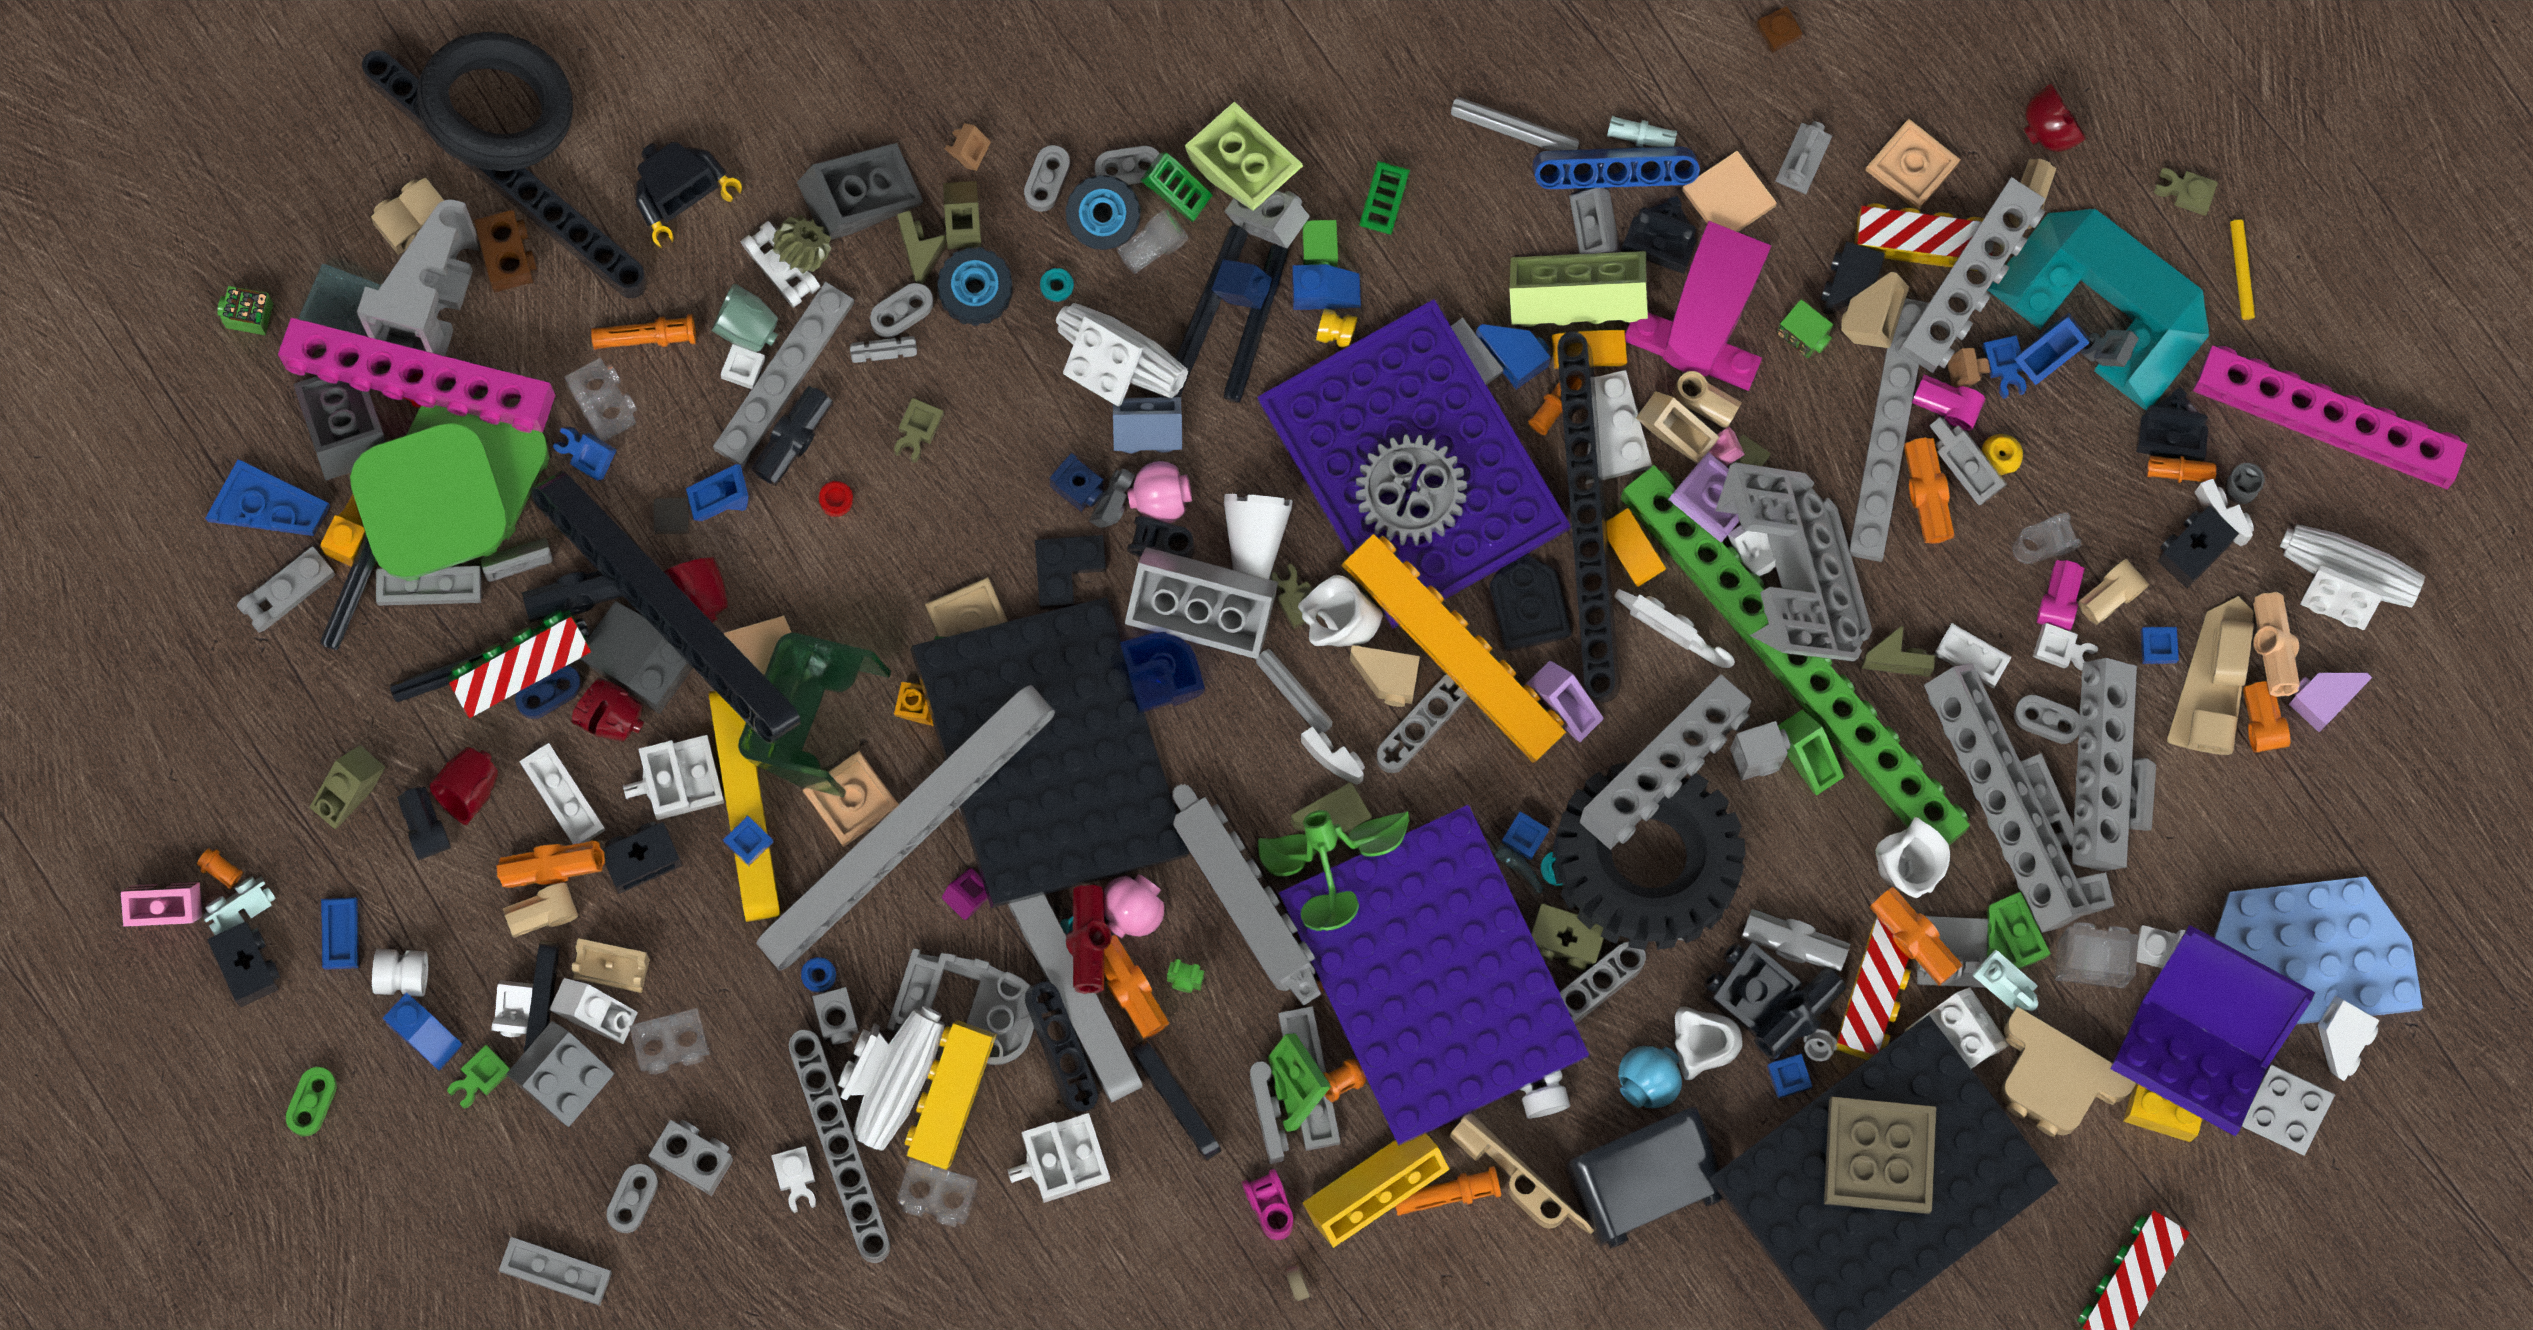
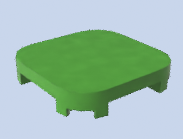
(513, 455)
(429, 501)

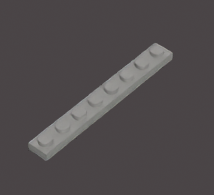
(1886, 442)

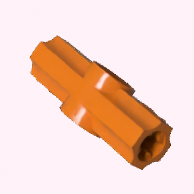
(1929, 490)
(550, 864)
(1916, 936)
(1132, 990)

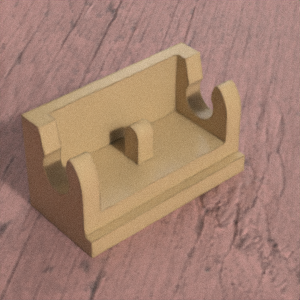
(610, 965)

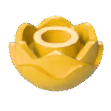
(2011, 448)

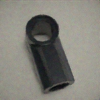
(426, 831)

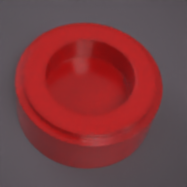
(836, 498)

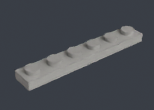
(783, 374)

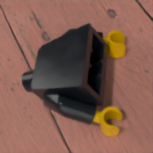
(675, 181)

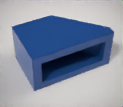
(1324, 287)
(2052, 348)
(1516, 352)
(422, 1031)

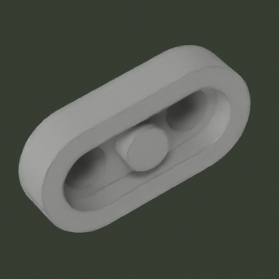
(1126, 162)
(1045, 179)
(899, 308)
(2047, 720)
(629, 1198)

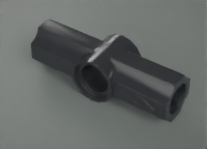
(792, 435)
(572, 592)
(1800, 1013)

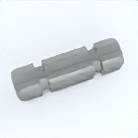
(883, 349)

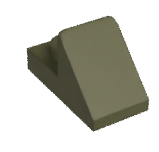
(921, 254)
(1889, 658)

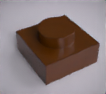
(1779, 29)

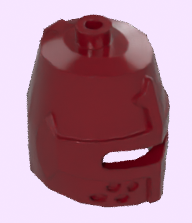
(702, 584)
(608, 711)
(465, 784)

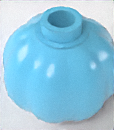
(1650, 1077)

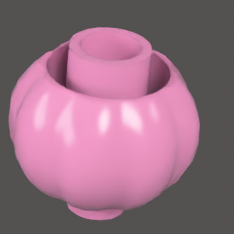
(1160, 492)
(1132, 906)

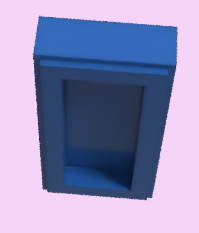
(340, 933)

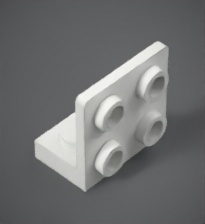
(1967, 1027)

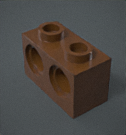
(499, 252)

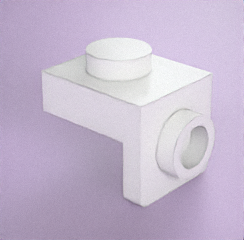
(1753, 549)
(512, 1008)

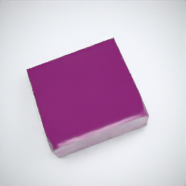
(966, 894)

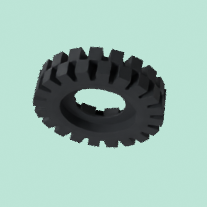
(1659, 913)

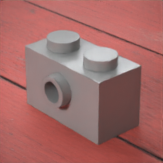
(1760, 750)

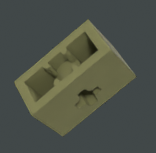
(1550, 928)

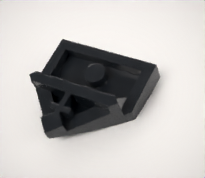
(1663, 235)
(2173, 429)

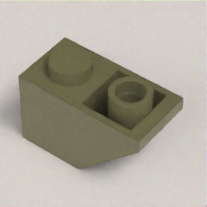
(962, 215)
(347, 786)

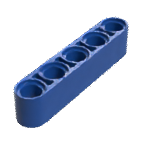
(1629, 176)

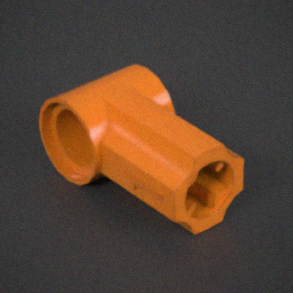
(2266, 726)

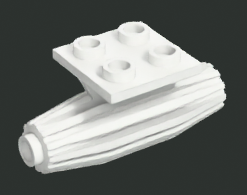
(1113, 355)
(2349, 575)
(890, 1075)

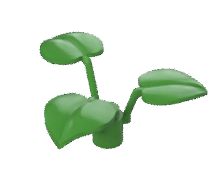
(1288, 856)

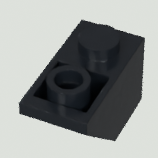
(1855, 271)

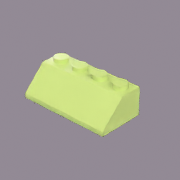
(1578, 288)

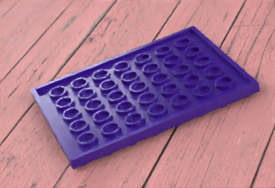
(1416, 383)
(1437, 978)

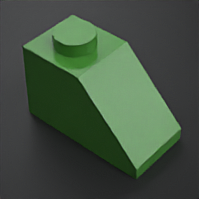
(1811, 752)

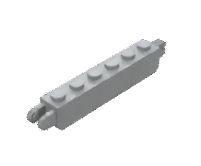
(1243, 895)

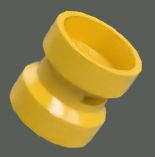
(1335, 328)

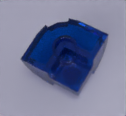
(1162, 670)

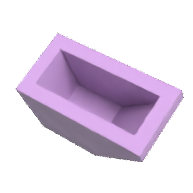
(2326, 696)
(1567, 698)

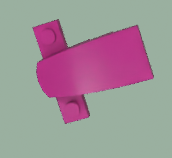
(1709, 310)

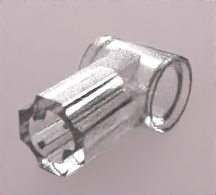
(1159, 237)

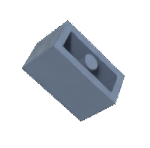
(1148, 425)

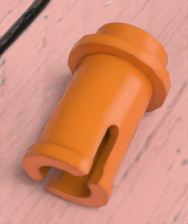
(219, 868)

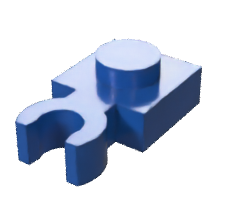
(2002, 363)
(588, 452)

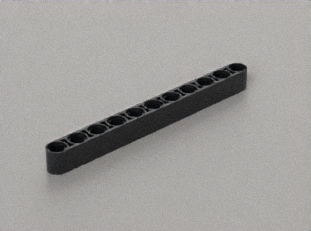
(515, 185)
(1579, 502)
(666, 607)

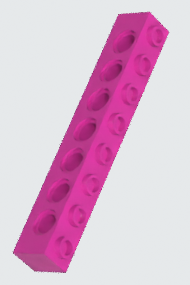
(305, 338)
(2311, 421)

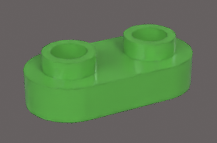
(311, 1102)

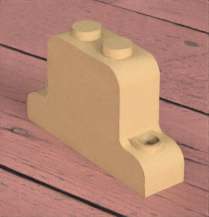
(2055, 1076)

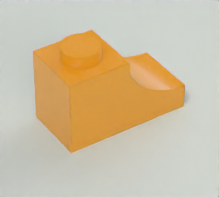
(344, 535)

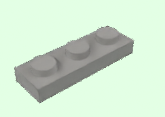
(440, 587)
(555, 1271)

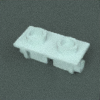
(248, 896)
(2007, 982)

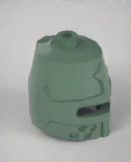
(745, 320)

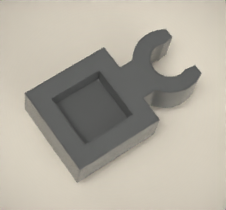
(2111, 350)
(1110, 507)

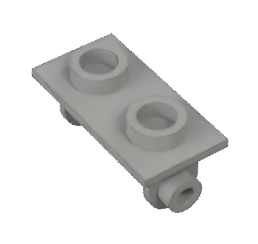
(1804, 157)

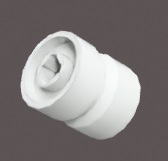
(400, 972)
(1547, 1099)

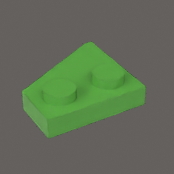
(2014, 932)
(1296, 1080)

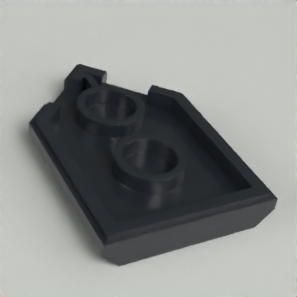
(1529, 604)

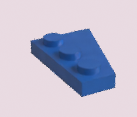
(267, 503)

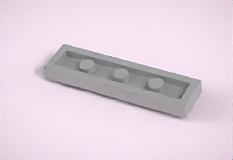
(1320, 1126)

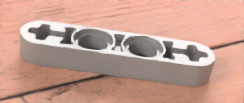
(1422, 716)

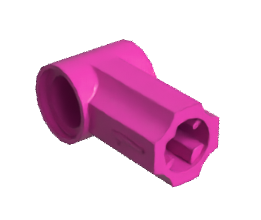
(1957, 405)
(2059, 603)

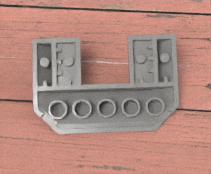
(1820, 595)

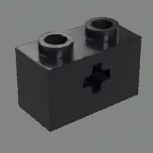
(2188, 563)
(658, 853)
(229, 950)

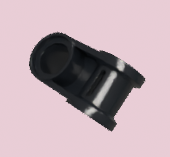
(1159, 537)

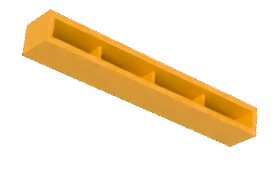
(1454, 648)

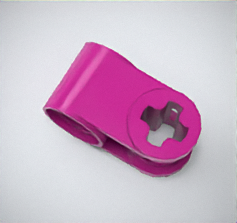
(1269, 1198)

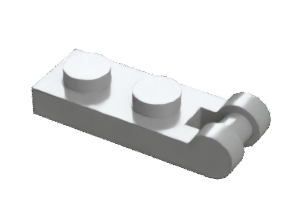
(286, 589)
(2049, 797)
(1267, 1111)

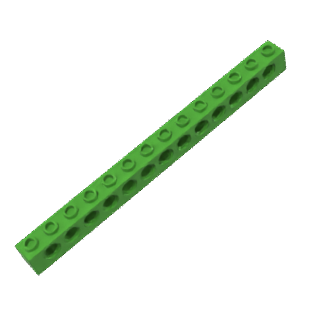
(1795, 678)

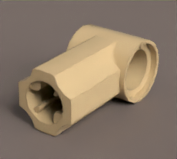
(2037, 177)
(1710, 400)
(2119, 587)
(550, 907)

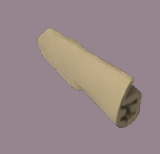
(2214, 682)
(1478, 1139)

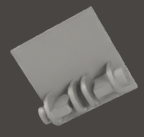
(1967, 942)
(2287, 1109)

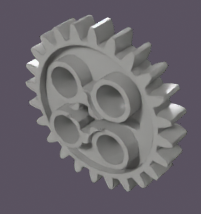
(1439, 501)

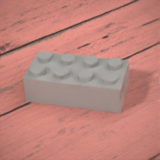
(1201, 602)

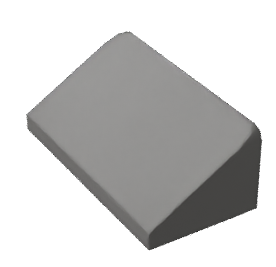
(1594, 221)
(516, 560)
(2142, 794)

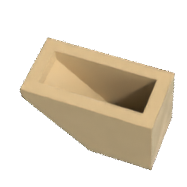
(1876, 312)
(1677, 426)
(1387, 673)

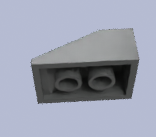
(859, 190)
(339, 423)
(636, 657)

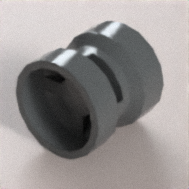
(2247, 477)

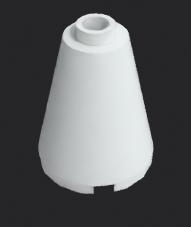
(1255, 531)

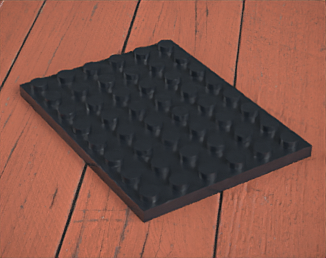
(1086, 787)
(1867, 1261)

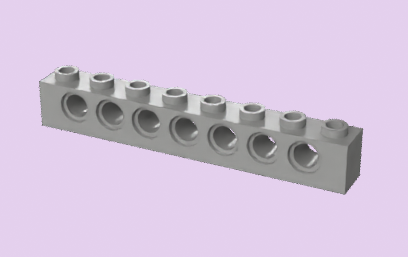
(2022, 807)

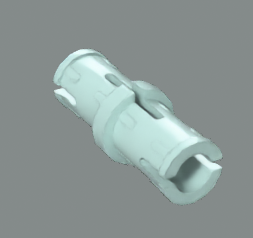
(1641, 133)

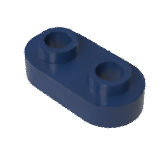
(548, 692)

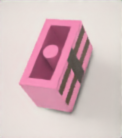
(161, 904)

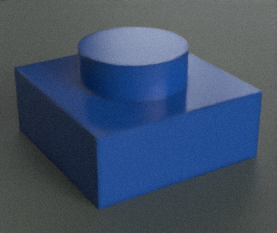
(2159, 645)
(1525, 835)
(748, 841)
(1789, 1076)

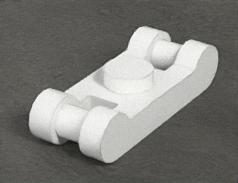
(778, 272)

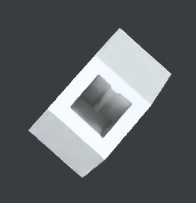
(593, 1010)
(2344, 1034)

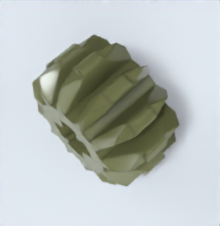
(801, 244)

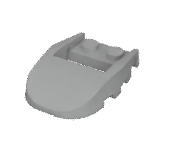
(996, 1007)

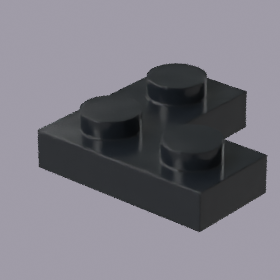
(1059, 560)

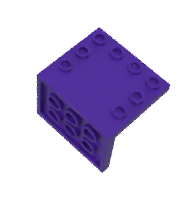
(2210, 1029)

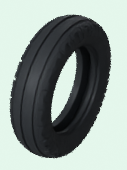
(478, 146)

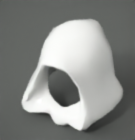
(1346, 610)
(1913, 859)
(1704, 1041)

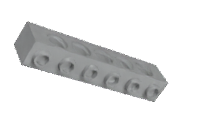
(2014, 200)
(1718, 699)
(2104, 764)

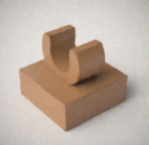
(969, 146)
(1966, 369)

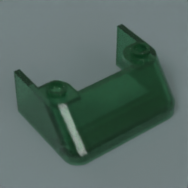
(802, 672)

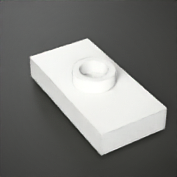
(1963, 648)

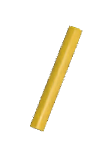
(2242, 269)

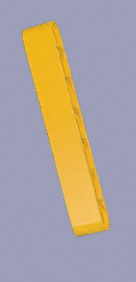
(744, 800)

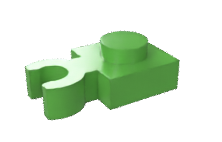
(1185, 976)
(482, 1073)

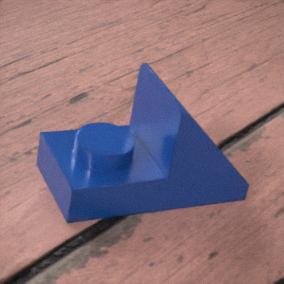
(718, 494)

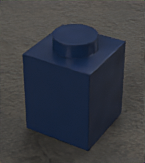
(1242, 284)

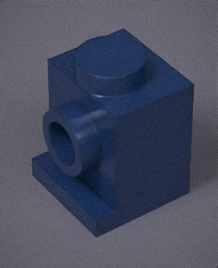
(1079, 497)

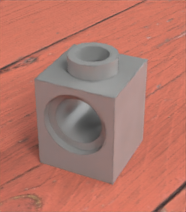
(832, 1001)

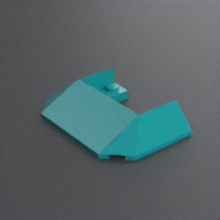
(2092, 249)

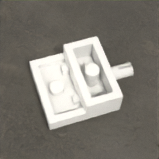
(678, 777)
(1062, 1158)

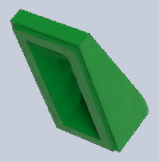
(1392, 171)
(1150, 179)

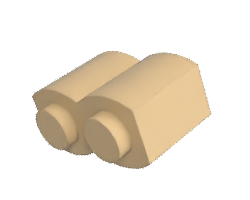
(404, 216)

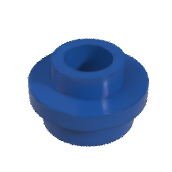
(818, 964)

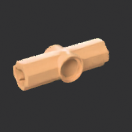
(2276, 644)

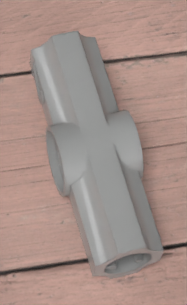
(1795, 941)

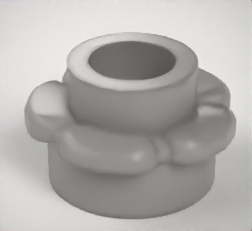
(1817, 1050)

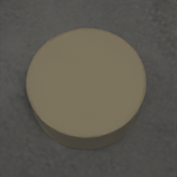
(1297, 1282)

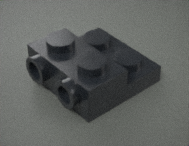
(1749, 986)

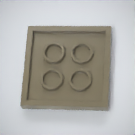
(1880, 1155)

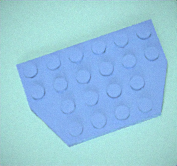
(2330, 940)

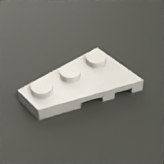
(1620, 432)

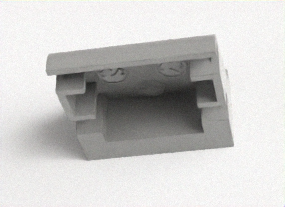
(423, 284)

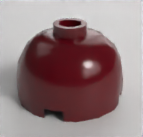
(2051, 122)

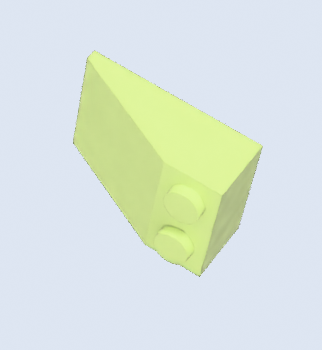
(1241, 157)

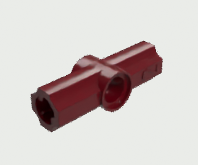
(1088, 939)

